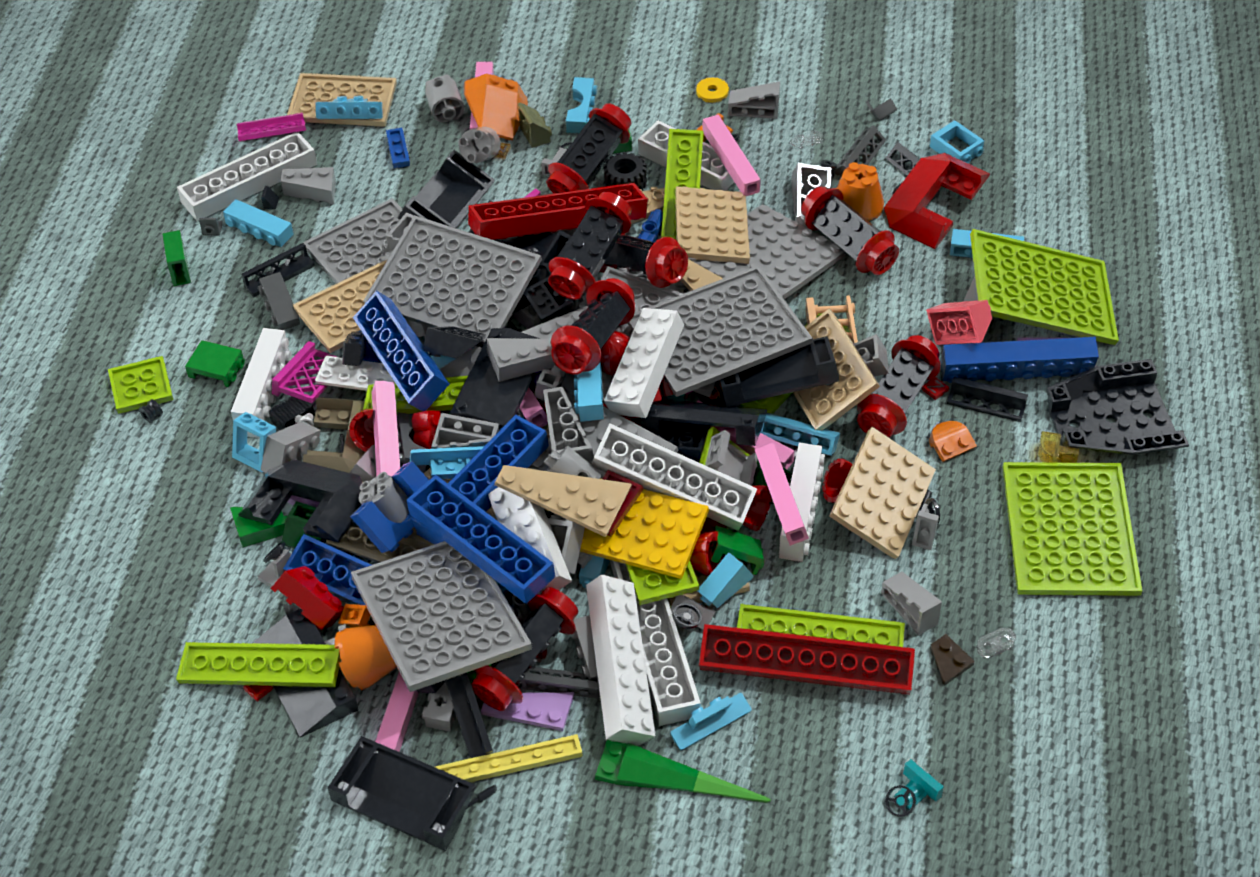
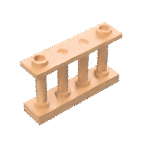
(813, 311)

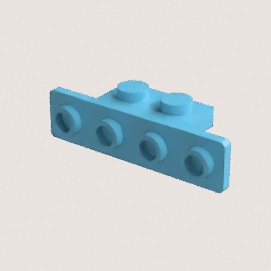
(349, 109)
(444, 461)
(709, 720)

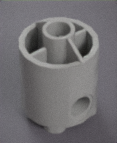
(444, 98)
(479, 144)
(570, 463)
(386, 496)

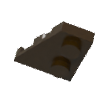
(950, 659)

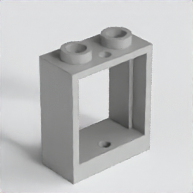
(572, 541)

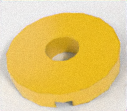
(712, 96)

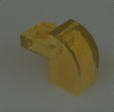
(1052, 452)

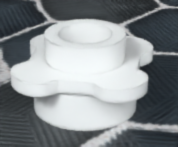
(306, 418)

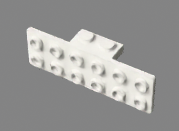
(348, 376)

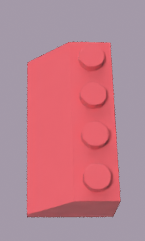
(960, 322)

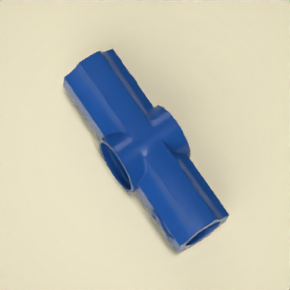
(652, 226)

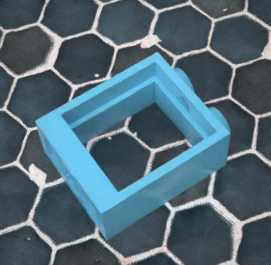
(940, 138)
(241, 450)

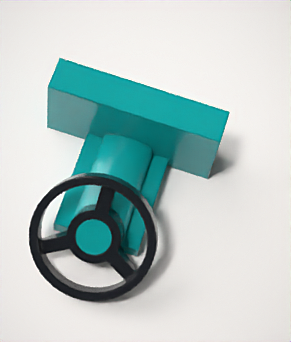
(915, 790)

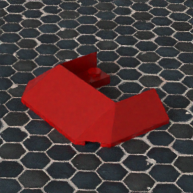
(907, 207)

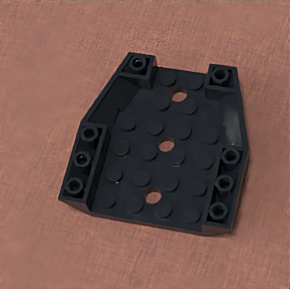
(1119, 393)

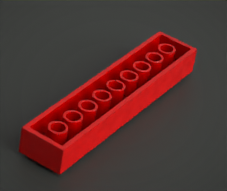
(546, 212)
(807, 659)

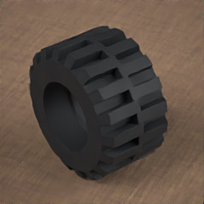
(624, 170)

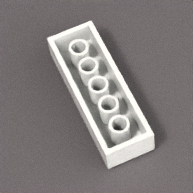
(654, 146)
(644, 362)
(256, 388)
(804, 487)
(533, 527)

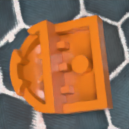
(951, 439)

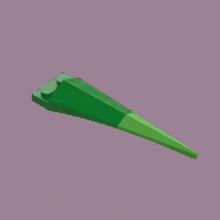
(642, 768)

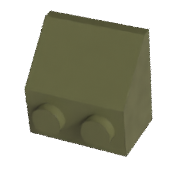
(533, 126)

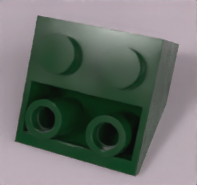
(295, 523)

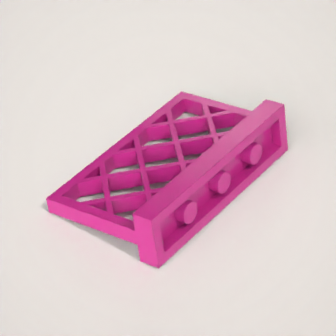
(271, 126)
(296, 368)

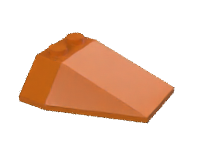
(495, 103)

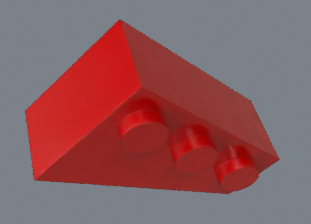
(310, 595)

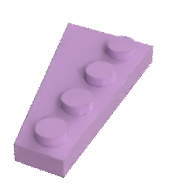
(537, 709)

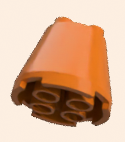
(862, 190)
(363, 655)

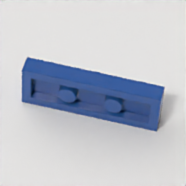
(397, 147)

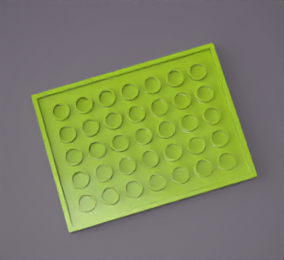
(1043, 286)
(1070, 529)

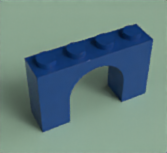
(376, 526)

